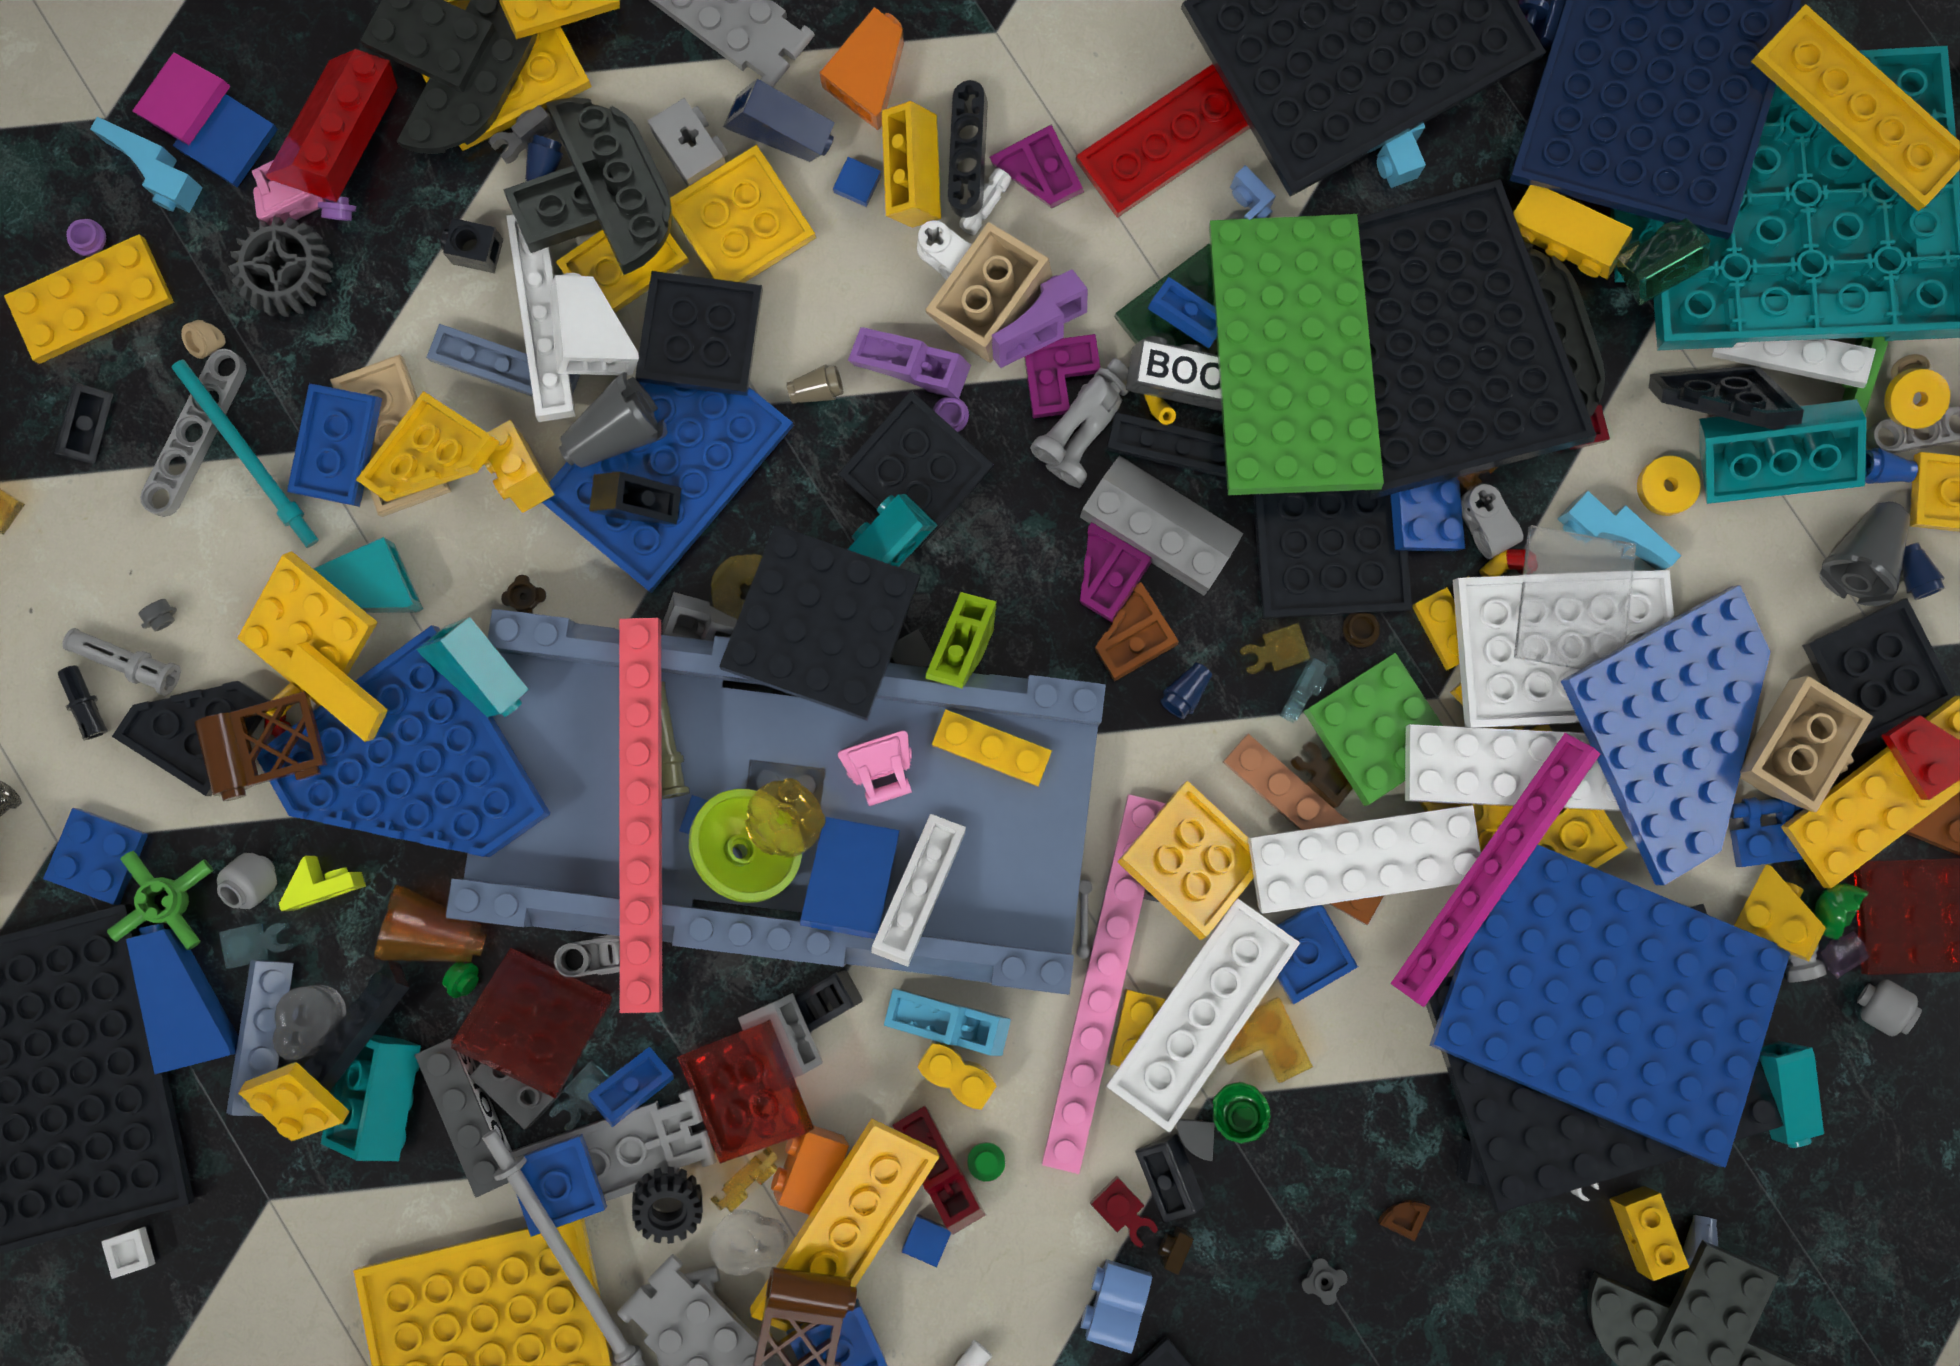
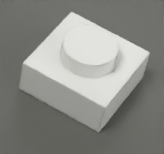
(128, 1252)

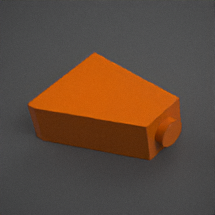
(866, 67)

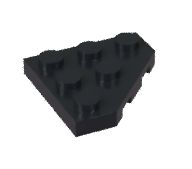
(1730, 393)
(167, 731)

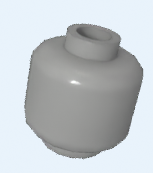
(246, 881)
(1889, 1007)

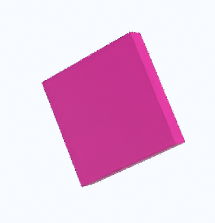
(181, 98)

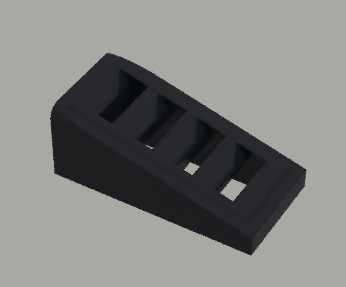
(846, 990)

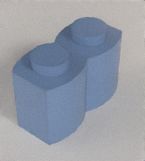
(1117, 1305)

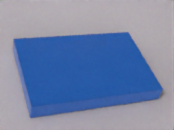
(334, 444)
(850, 878)

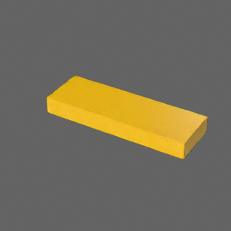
(335, 691)

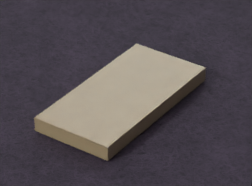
(393, 384)

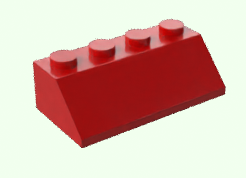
(335, 125)

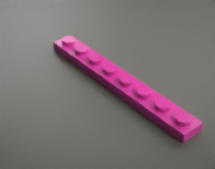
(1495, 869)

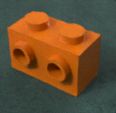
(808, 1168)

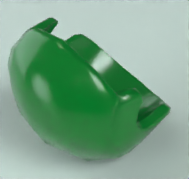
(1838, 907)
(1241, 1112)

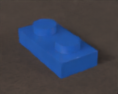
(1185, 312)
(630, 1086)

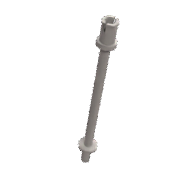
(511, 1169)

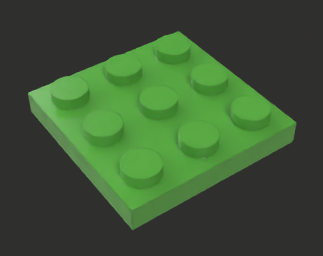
(1367, 726)

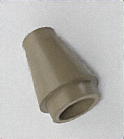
(815, 386)

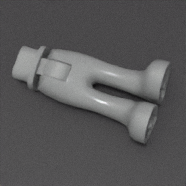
(1093, 410)

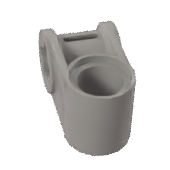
(1492, 524)
(596, 956)

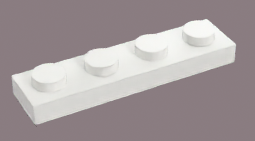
(1810, 358)
(918, 890)

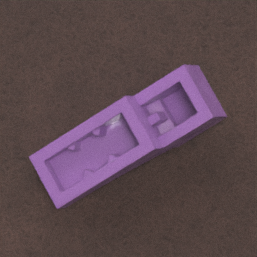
(1060, 301)
(910, 361)

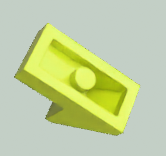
(310, 887)

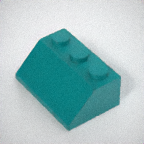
(894, 532)
(378, 1099)

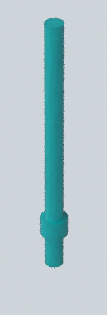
(288, 511)

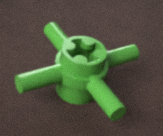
(175, 903)

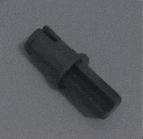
(81, 703)

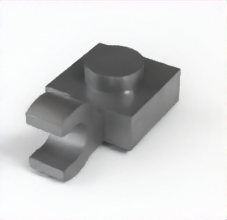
(527, 125)

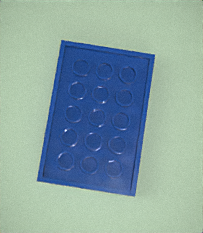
(708, 453)

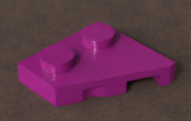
(1040, 167)
(1110, 572)

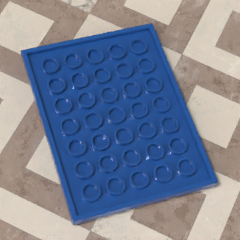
(1616, 1003)

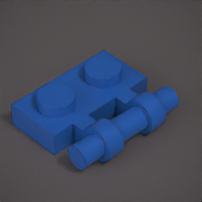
(1760, 843)

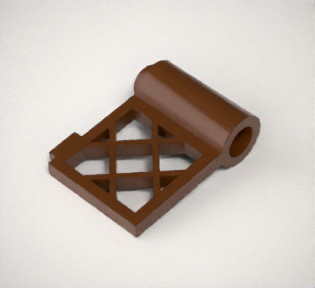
(229, 751)
(807, 1299)

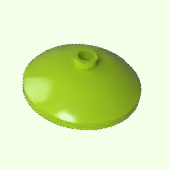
(718, 830)

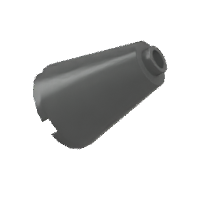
(613, 424)
(1870, 556)

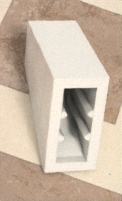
(587, 329)

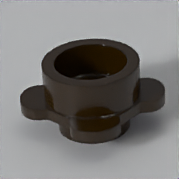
(522, 585)

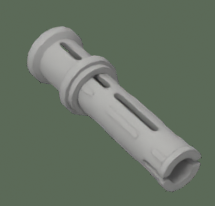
(136, 666)

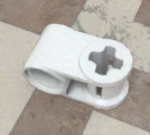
(943, 256)

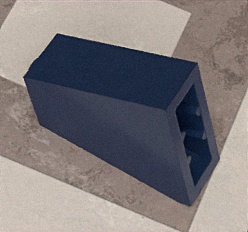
(779, 122)

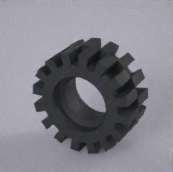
(670, 1223)

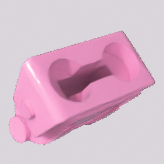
(279, 199)
(878, 759)

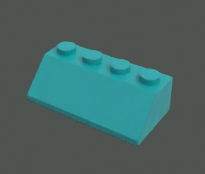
(1762, 462)

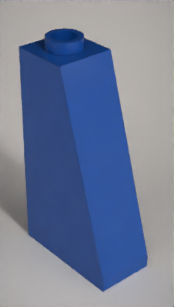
(177, 1003)

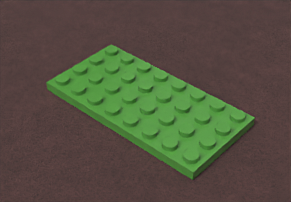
(1294, 355)

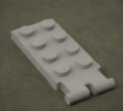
(743, 32)
(640, 1143)
(690, 1322)

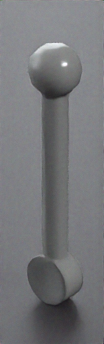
(1084, 950)

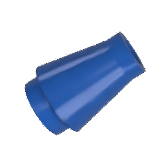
(1888, 467)

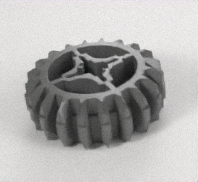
(264, 254)

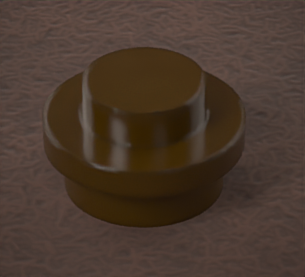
(1361, 629)

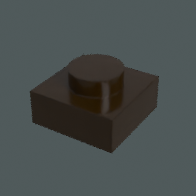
(1175, 1249)

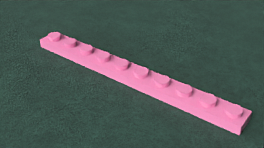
(1098, 999)

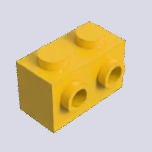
(517, 469)

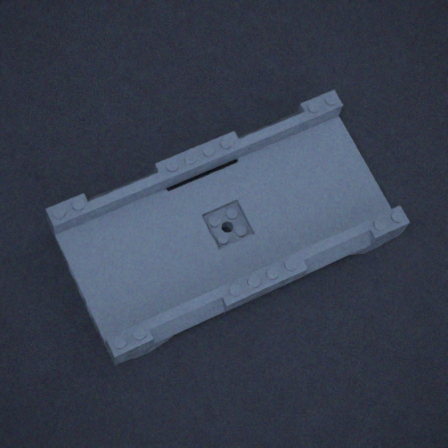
(1006, 898)

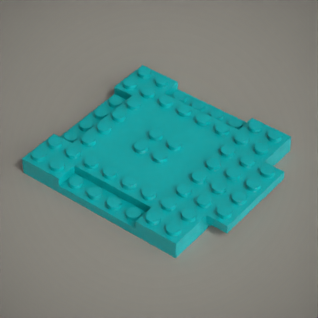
(1824, 238)

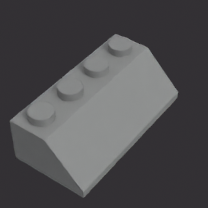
(1162, 525)

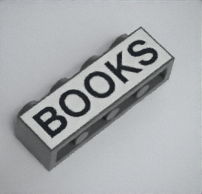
(1175, 373)
(464, 1111)

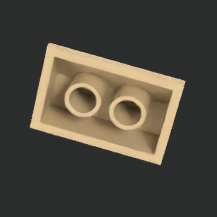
(989, 289)
(1804, 743)

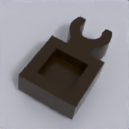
(1326, 776)

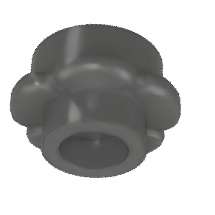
(157, 615)

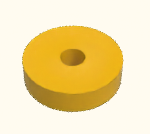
(1933, 402)
(1684, 481)

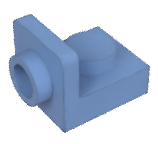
(1252, 193)

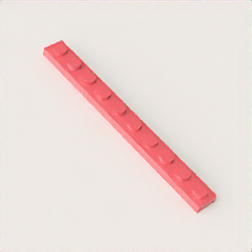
(640, 815)

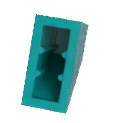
(373, 578)
(474, 667)
(1795, 1089)

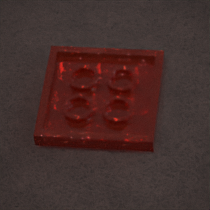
(1910, 916)
(532, 1023)
(746, 1092)

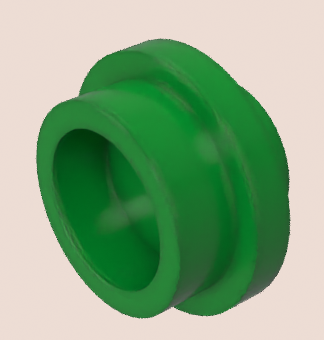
(460, 979)
(986, 1161)

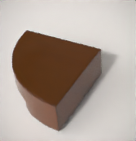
(1405, 1218)

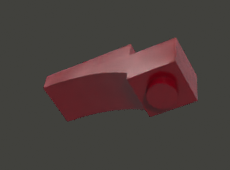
(946, 1181)

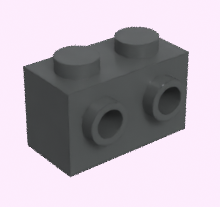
(516, 1098)

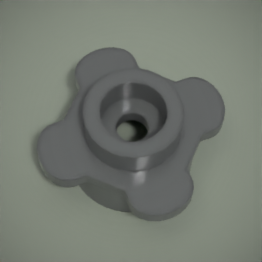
(1318, 1271)

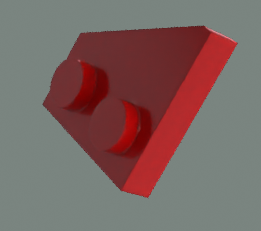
(1925, 755)

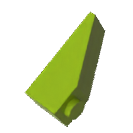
(963, 641)

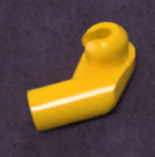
(1160, 409)

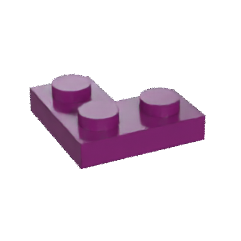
(1051, 365)

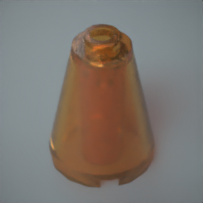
(421, 932)

